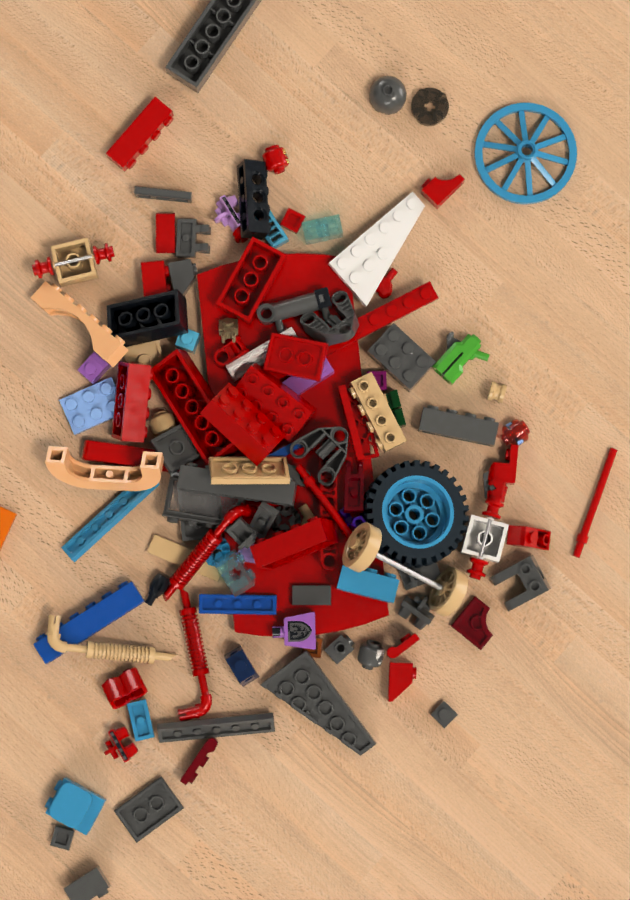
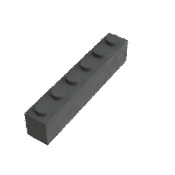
(198, 481)

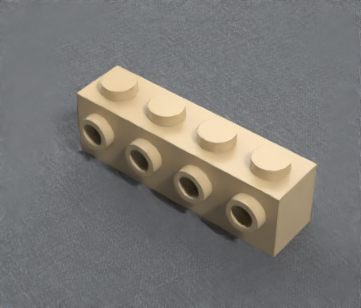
(377, 411)

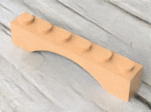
(104, 344)

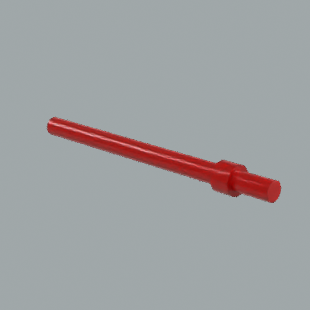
(310, 482)
(582, 537)

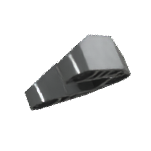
(341, 330)
(313, 438)

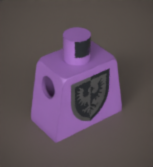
(297, 631)

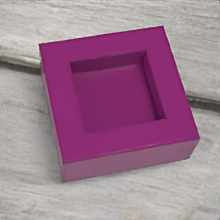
(380, 377)

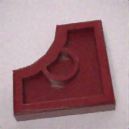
(472, 623)

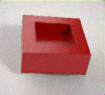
(292, 220)

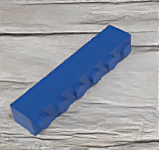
(93, 619)

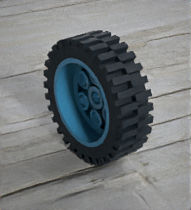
(444, 507)

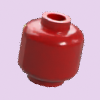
(275, 159)

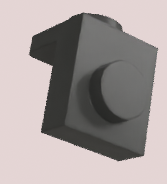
(242, 533)

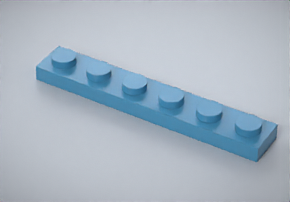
(104, 522)

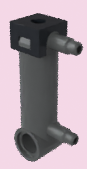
(296, 306)

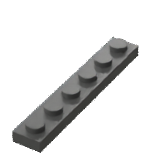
(216, 727)

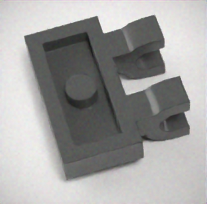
(187, 237)

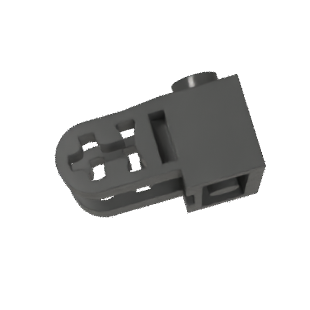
(530, 575)

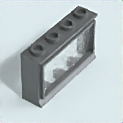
(196, 507)

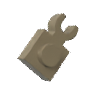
(228, 329)

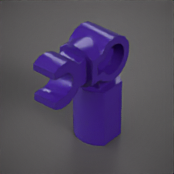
(351, 522)

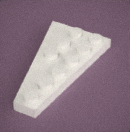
(370, 255)

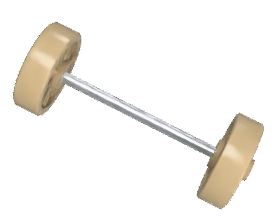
(446, 590)

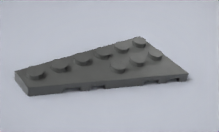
(314, 696)

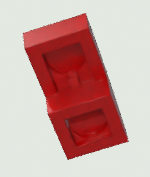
(165, 233)

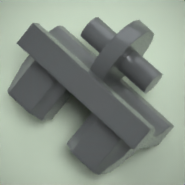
(418, 608)

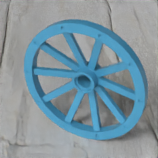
(548, 114)

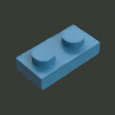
(140, 720)

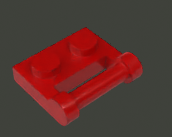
(407, 641)

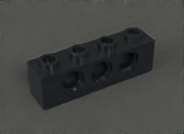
(248, 207)

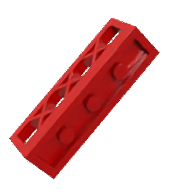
(350, 419)

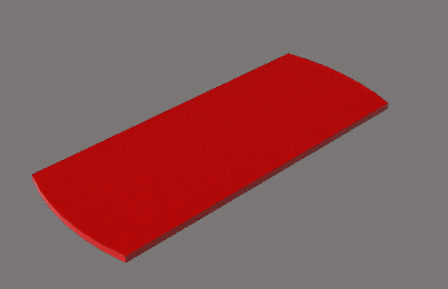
(298, 277)

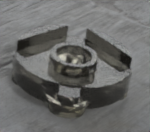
(437, 99)

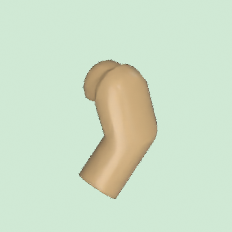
(306, 512)

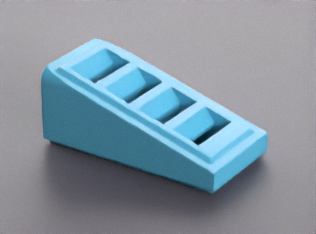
(282, 240)

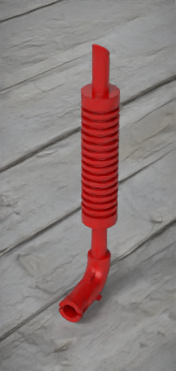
(205, 549)
(197, 658)

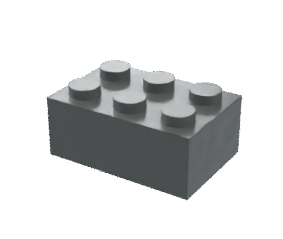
(401, 357)

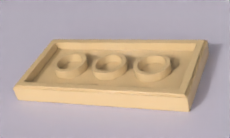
(243, 471)

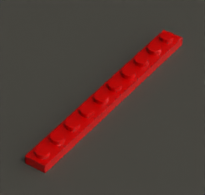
(386, 315)

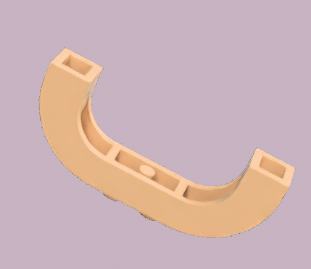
(105, 477)

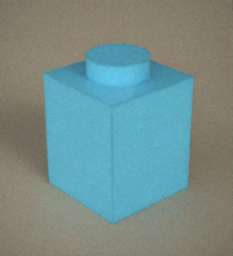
(188, 341)

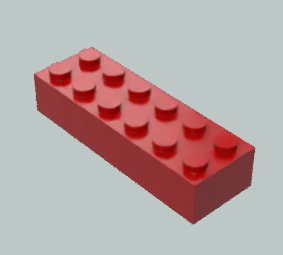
(187, 396)

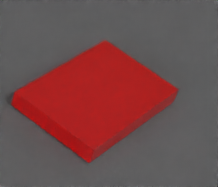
(295, 357)

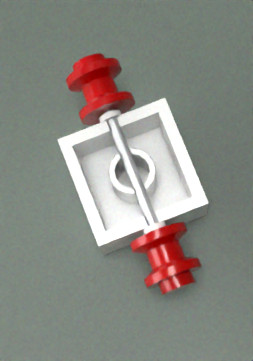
(484, 538)

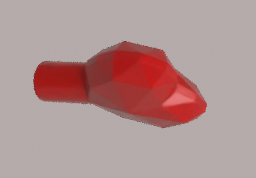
(385, 287)

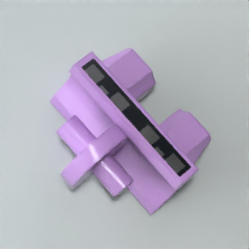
(226, 213)

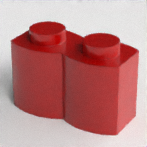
(124, 688)

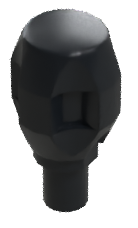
(157, 587)

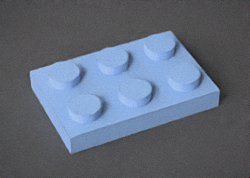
(90, 406)

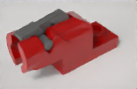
(500, 475)

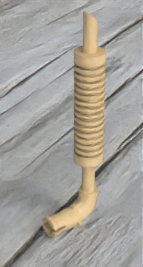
(103, 650)

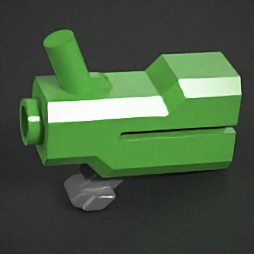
(457, 355)

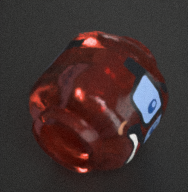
(515, 432)

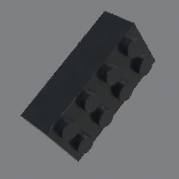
(149, 318)

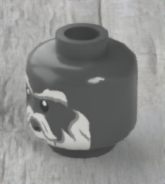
(371, 654)

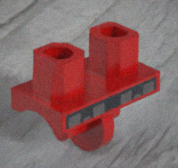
(125, 752)

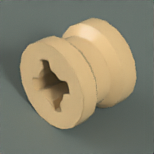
(497, 392)

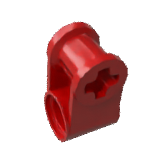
(231, 351)

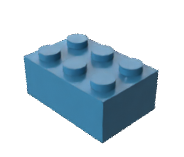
(369, 584)

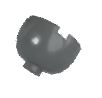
(387, 95)

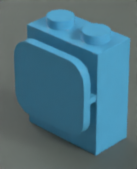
(74, 805)

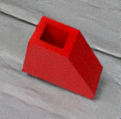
(528, 537)

